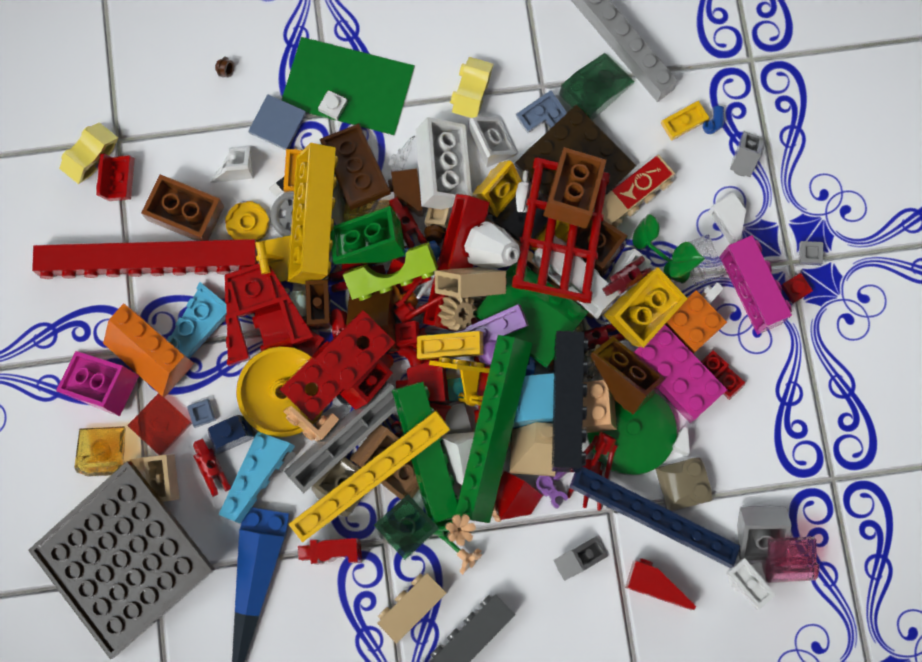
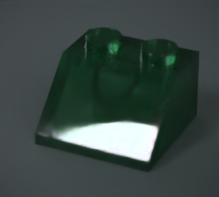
(406, 527)

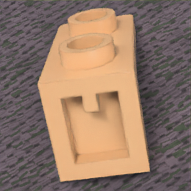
(323, 424)

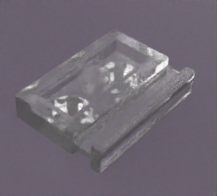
(711, 267)

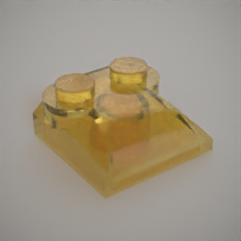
(100, 450)

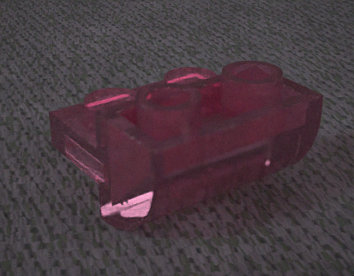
(791, 560)

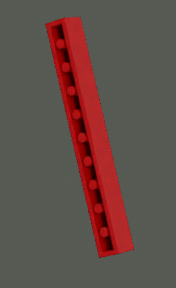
(143, 258)

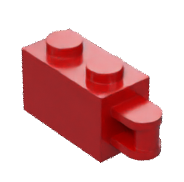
(369, 383)

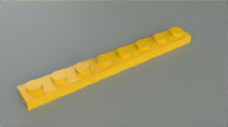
(369, 476)

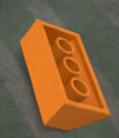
(145, 350)

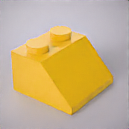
(499, 187)

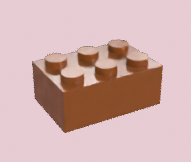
(575, 188)
(182, 209)

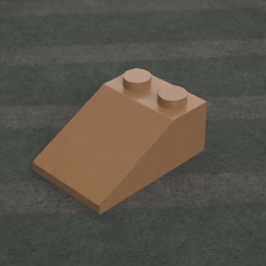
(401, 481)

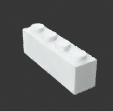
(600, 301)

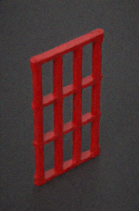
(548, 245)

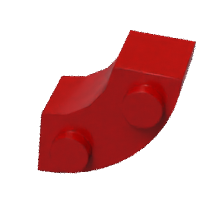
(272, 327)

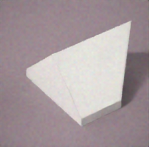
(235, 166)

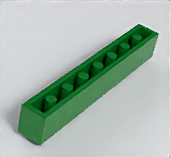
(493, 428)

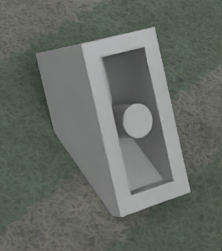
(747, 154)
(580, 558)

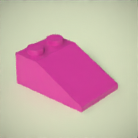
(98, 383)

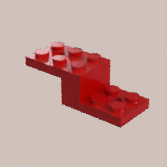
(337, 365)

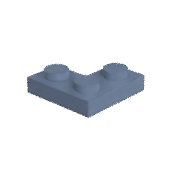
(544, 109)

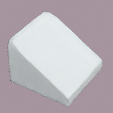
(682, 442)

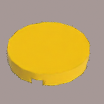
(247, 221)

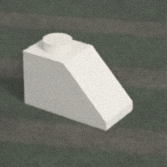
(729, 217)

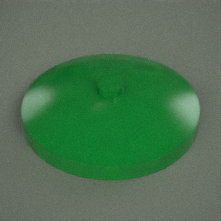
(641, 437)

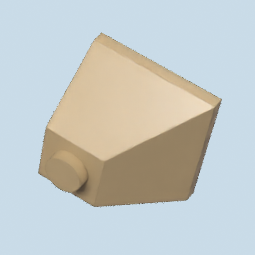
(532, 450)

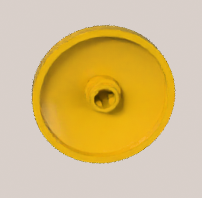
(259, 390)

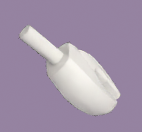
(523, 193)

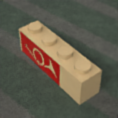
(636, 190)

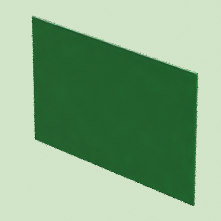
(370, 83)

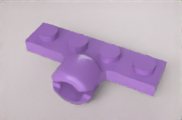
(498, 324)

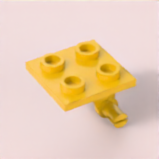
(276, 254)
(469, 377)

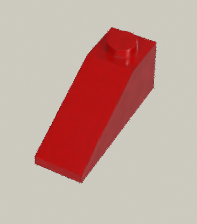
(653, 583)

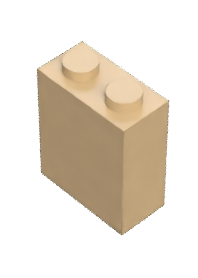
(470, 282)

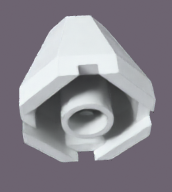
(491, 247)

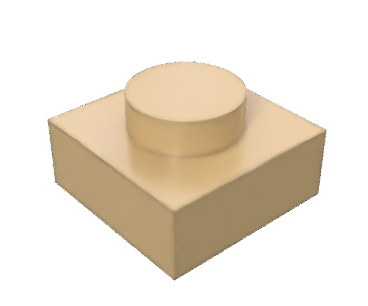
(438, 217)

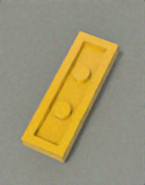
(450, 345)

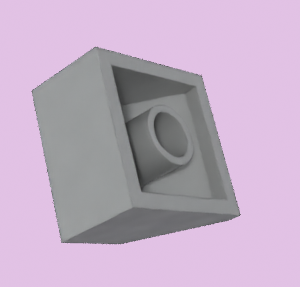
(757, 526)

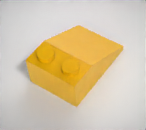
(645, 308)

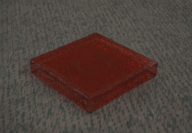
(159, 424)

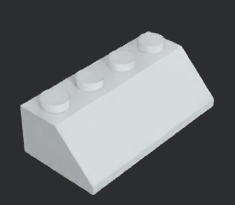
(442, 162)

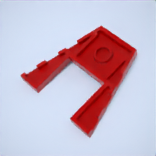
(251, 292)

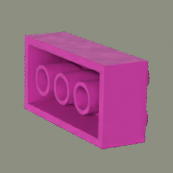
(755, 284)
(687, 382)

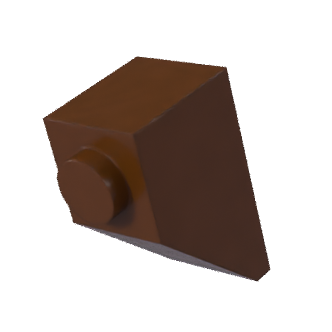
(407, 189)
(318, 304)

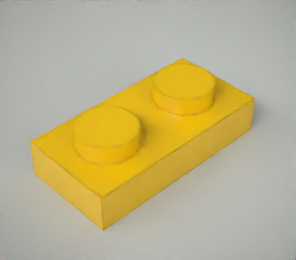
(684, 120)

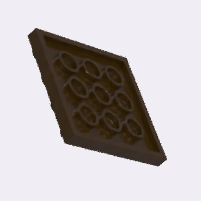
(580, 134)

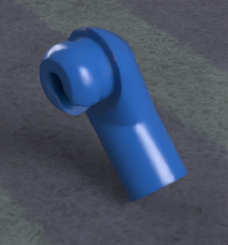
(716, 122)

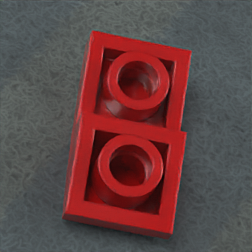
(723, 373)

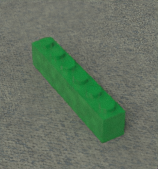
(430, 464)

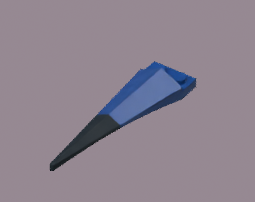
(259, 549)

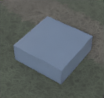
(201, 413)

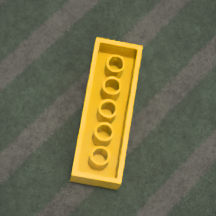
(312, 214)

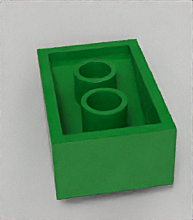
(368, 238)

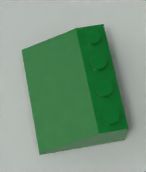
(543, 313)

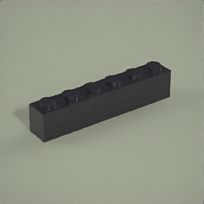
(568, 402)

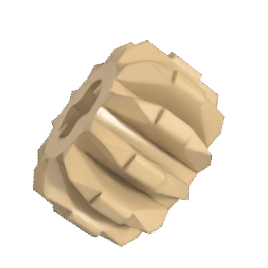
(457, 312)

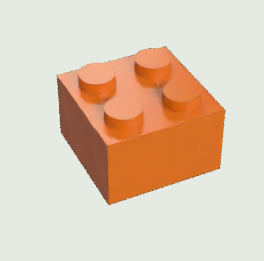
(695, 322)

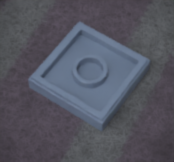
(277, 122)

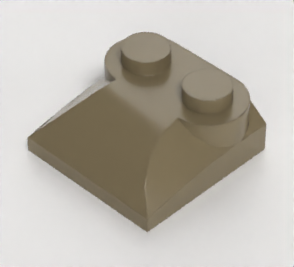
(333, 478)
(684, 484)

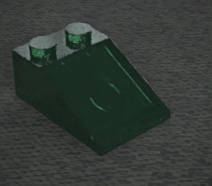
(595, 86)

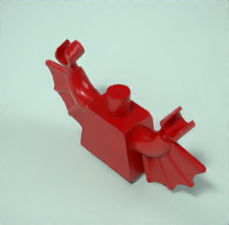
(432, 376)

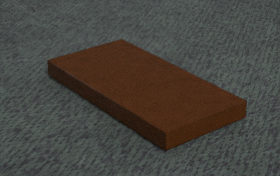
(356, 167)

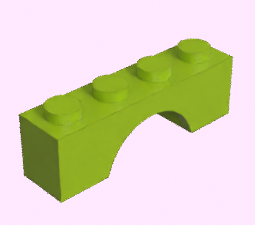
(364, 281)

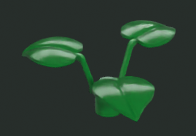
(684, 257)

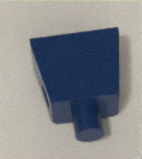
(230, 433)

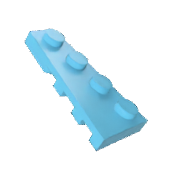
(200, 320)
(259, 464)

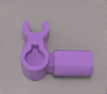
(548, 488)

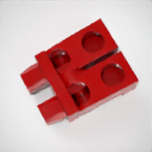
(331, 550)

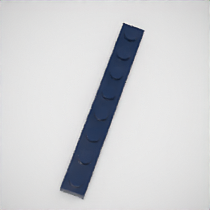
(655, 516)

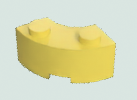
(474, 81)
(82, 158)

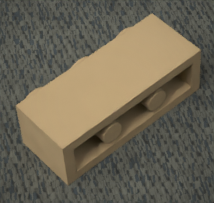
(410, 607)

